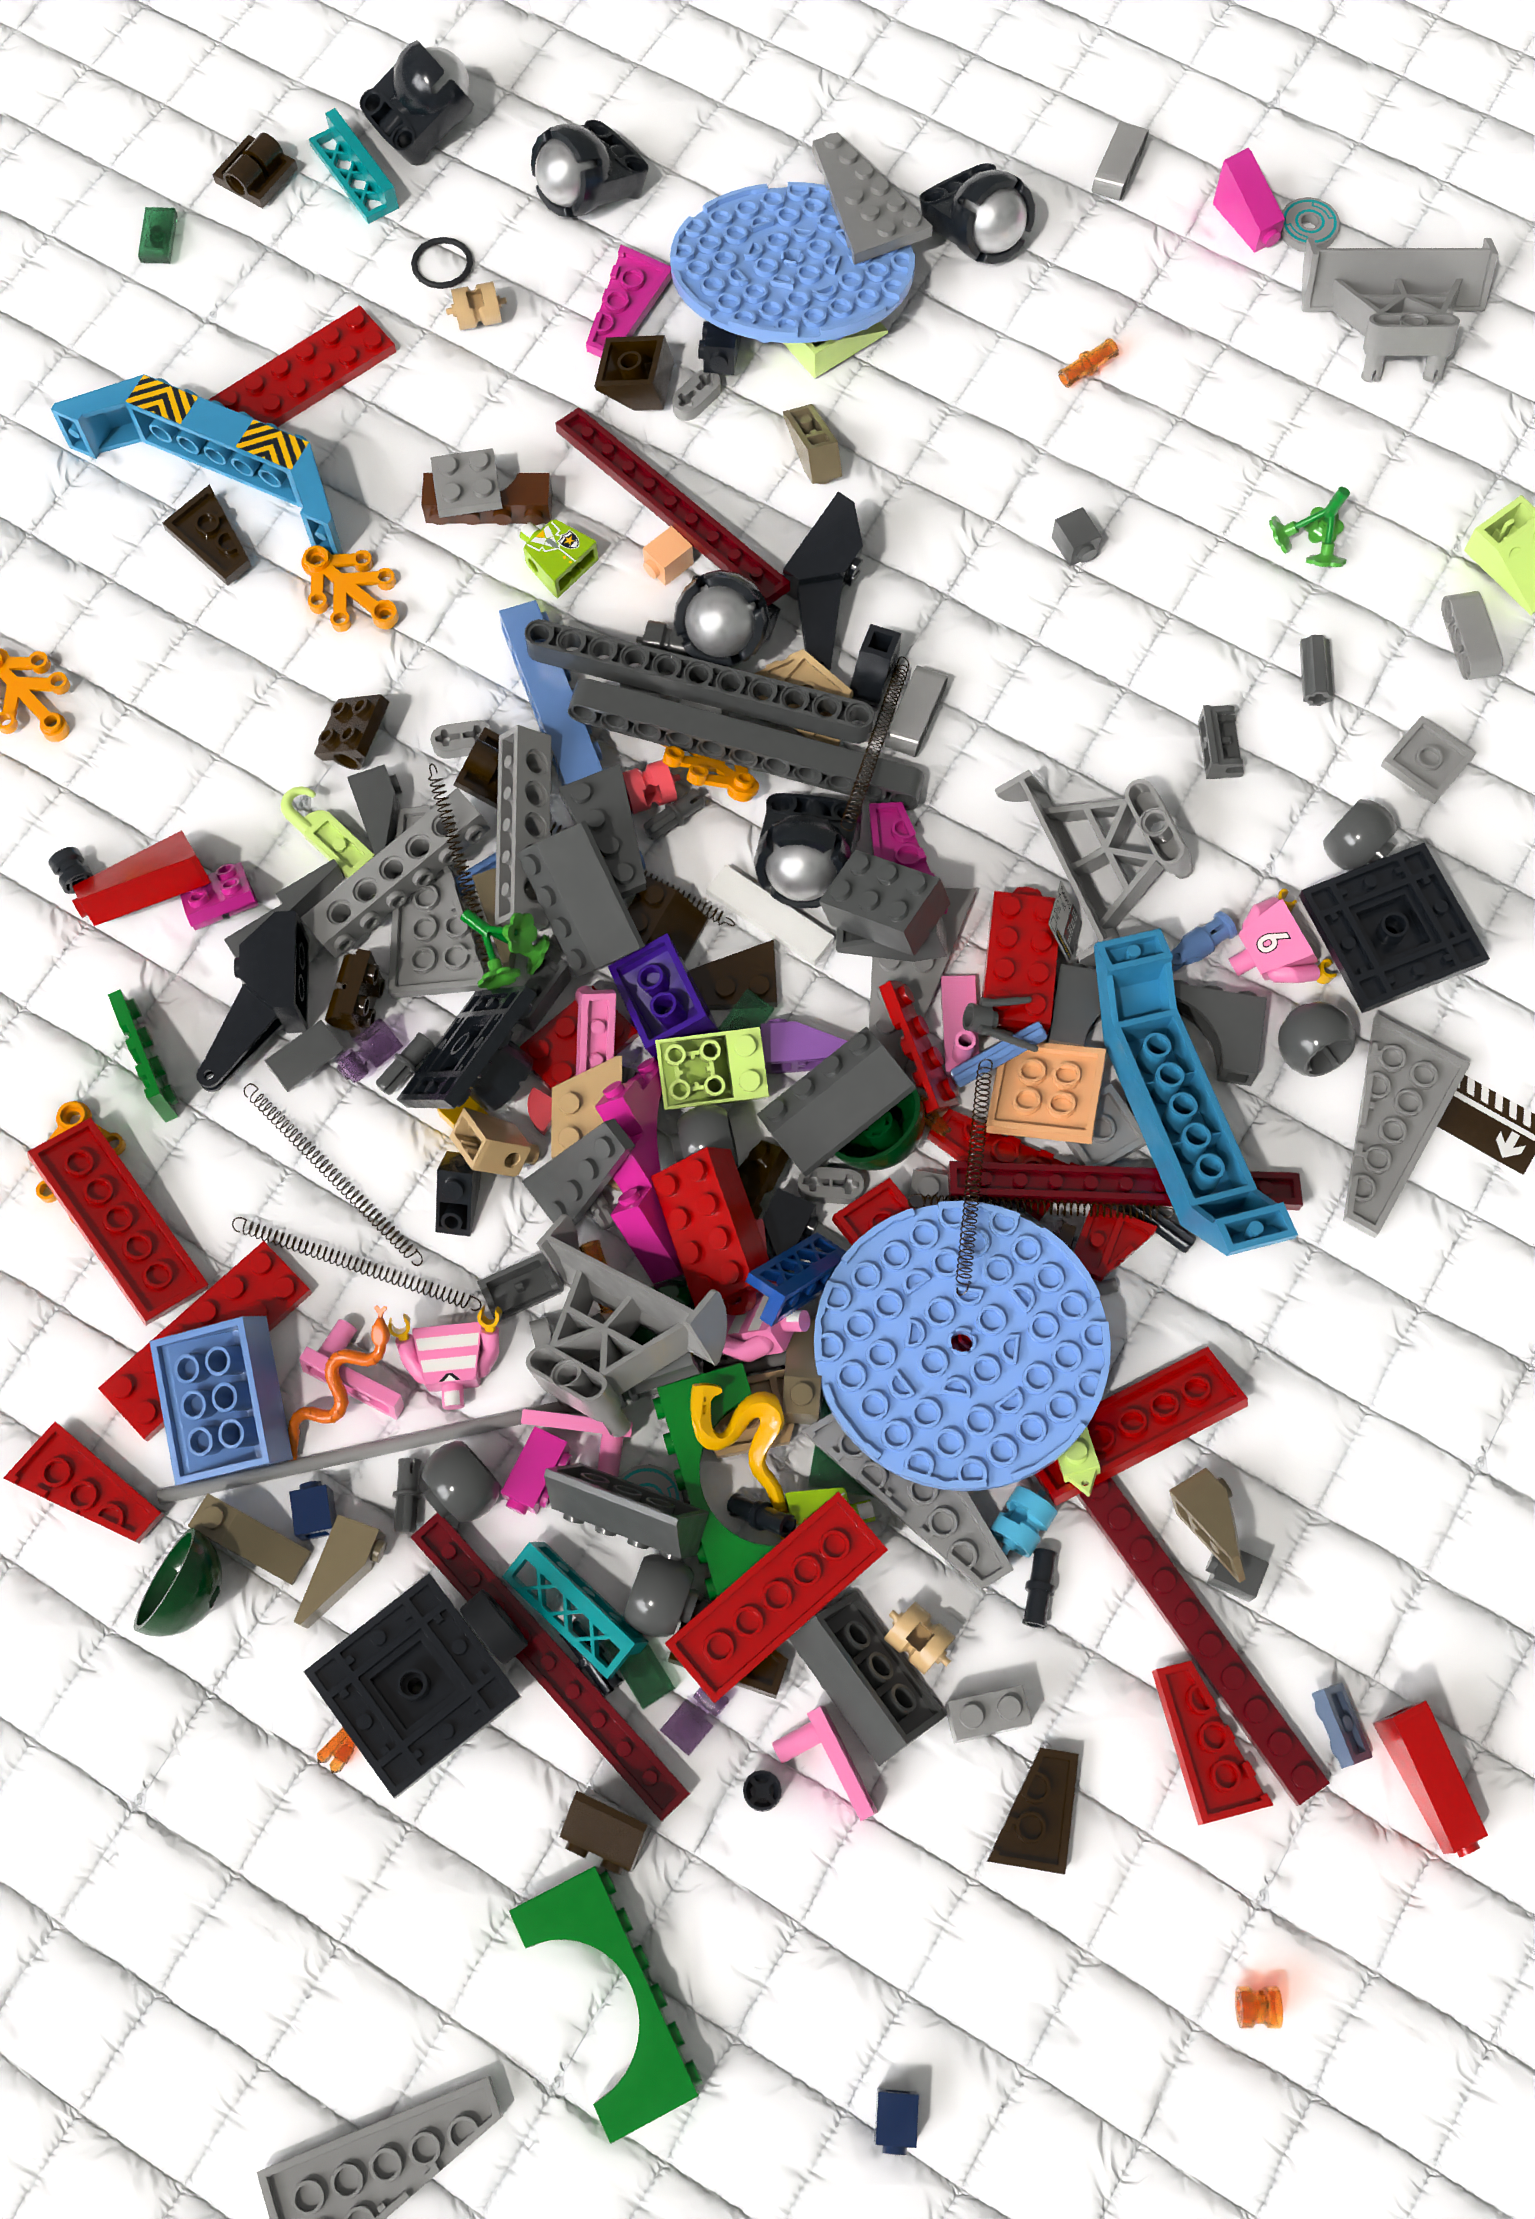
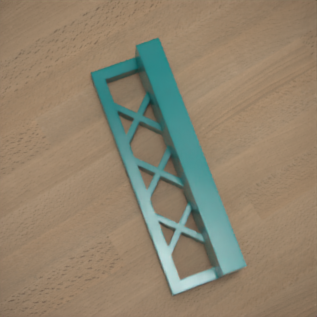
(361, 161)
(584, 1598)

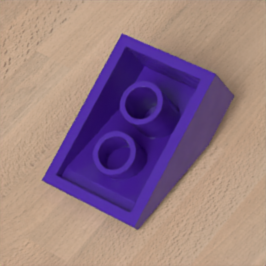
(661, 994)

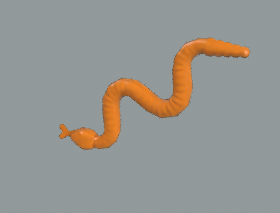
(380, 1337)

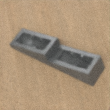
(297, 897)

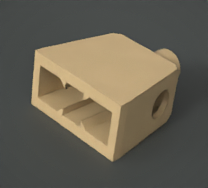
(492, 1144)

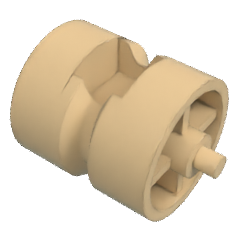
(476, 305)
(919, 1638)

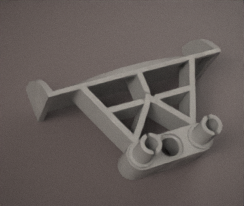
(1399, 297)
(1140, 802)
(580, 1338)

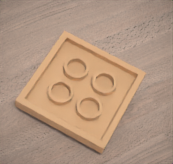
(1048, 1093)

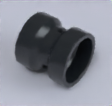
(69, 867)
(762, 1791)

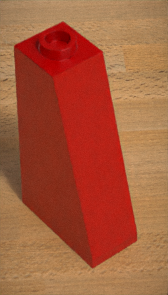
(141, 880)
(1432, 1777)

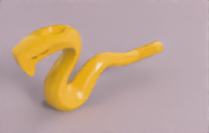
(757, 1405)

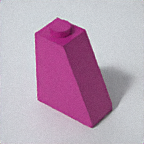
(1248, 201)

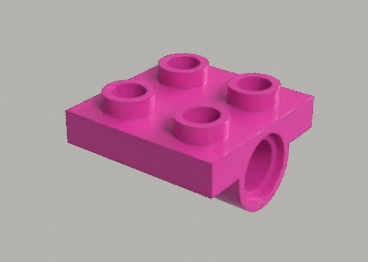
(227, 893)

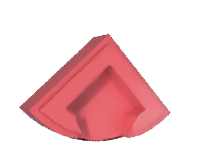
(540, 1110)

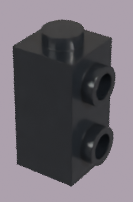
(718, 349)

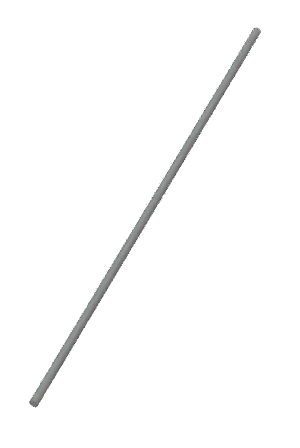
(426, 1437)

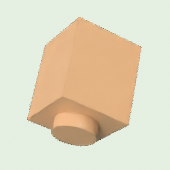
(667, 556)

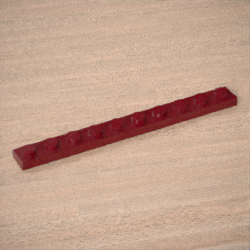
(670, 503)
(1094, 1184)
(1204, 1642)
(557, 1672)

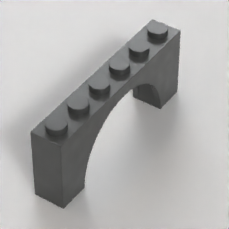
(1227, 1019)

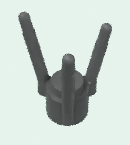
(984, 1020)

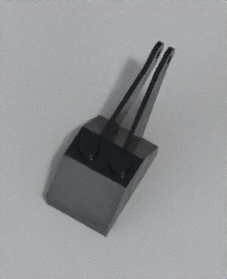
(821, 570)
(272, 997)

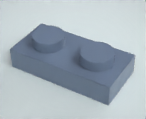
(1342, 1725)

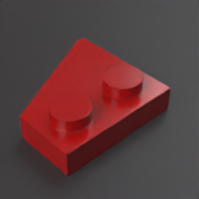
(1110, 1241)

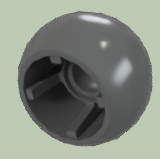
(1361, 836)
(1316, 1038)
(703, 1128)
(459, 1483)
(661, 1596)

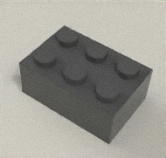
(885, 902)

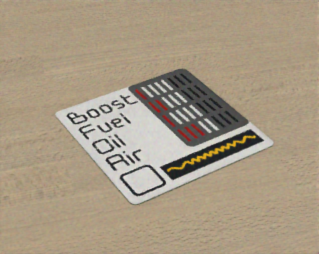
(1065, 922)

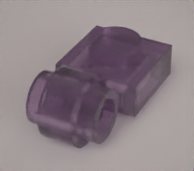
(375, 1044)
(688, 1726)

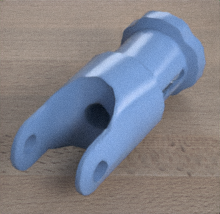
(1201, 942)

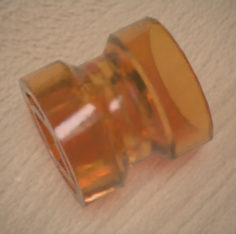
(1258, 2007)

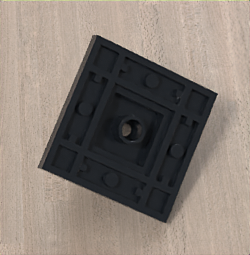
(1393, 927)
(475, 1055)
(372, 1678)

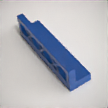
(798, 1287)

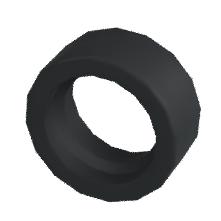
(493, 1626)

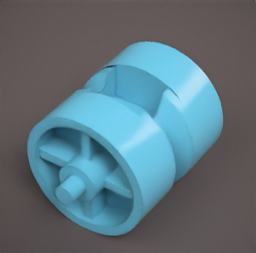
(1022, 1522)

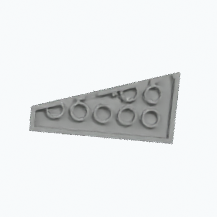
(865, 203)
(429, 943)
(920, 976)
(1400, 1107)
(938, 1516)
(381, 2164)

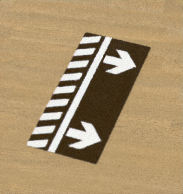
(1491, 1124)

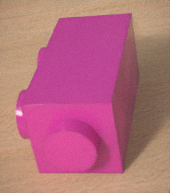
(526, 1483)

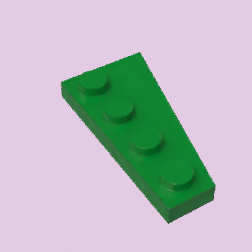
(148, 1067)

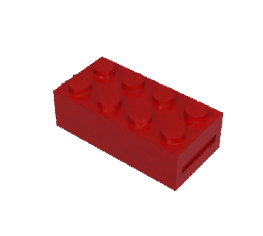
(1021, 957)
(712, 1227)

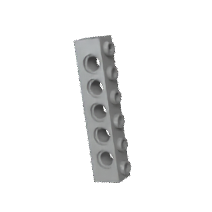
(521, 818)
(379, 874)

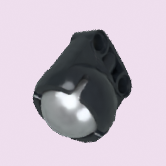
(419, 100)
(585, 168)
(981, 212)
(723, 618)
(804, 846)

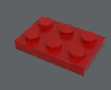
(556, 1045)

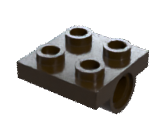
(256, 169)
(351, 730)
(480, 769)
(356, 993)

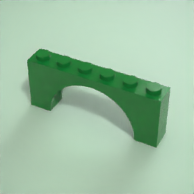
(721, 1549)
(658, 2073)

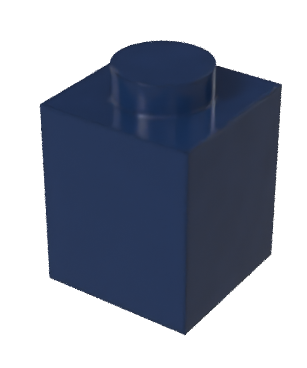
(312, 1510)
(896, 2120)

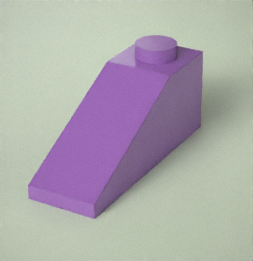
(795, 1046)

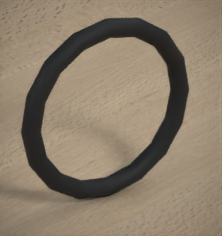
(440, 240)

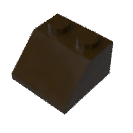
(636, 371)
(664, 911)
(604, 1832)

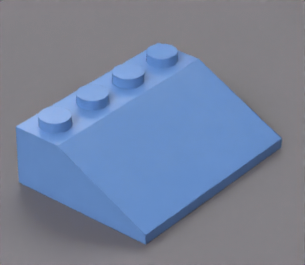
(221, 1399)

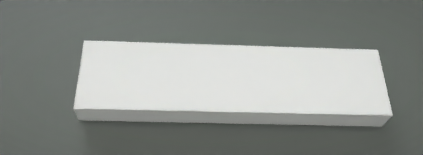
(770, 915)

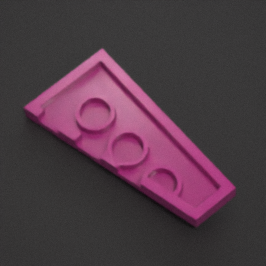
(629, 297)
(895, 837)

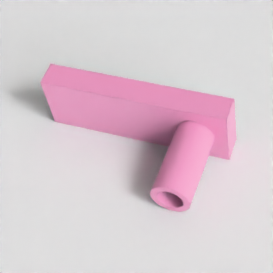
(594, 1027)
(958, 1043)
(356, 1384)
(610, 1446)
(823, 1731)

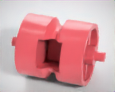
(650, 786)

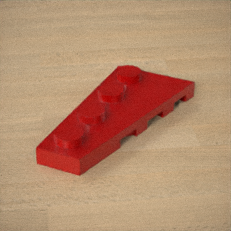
(916, 1045)
(996, 1149)
(79, 1481)
(1210, 1761)

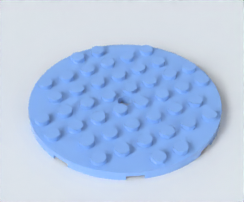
(781, 267)
(950, 1413)

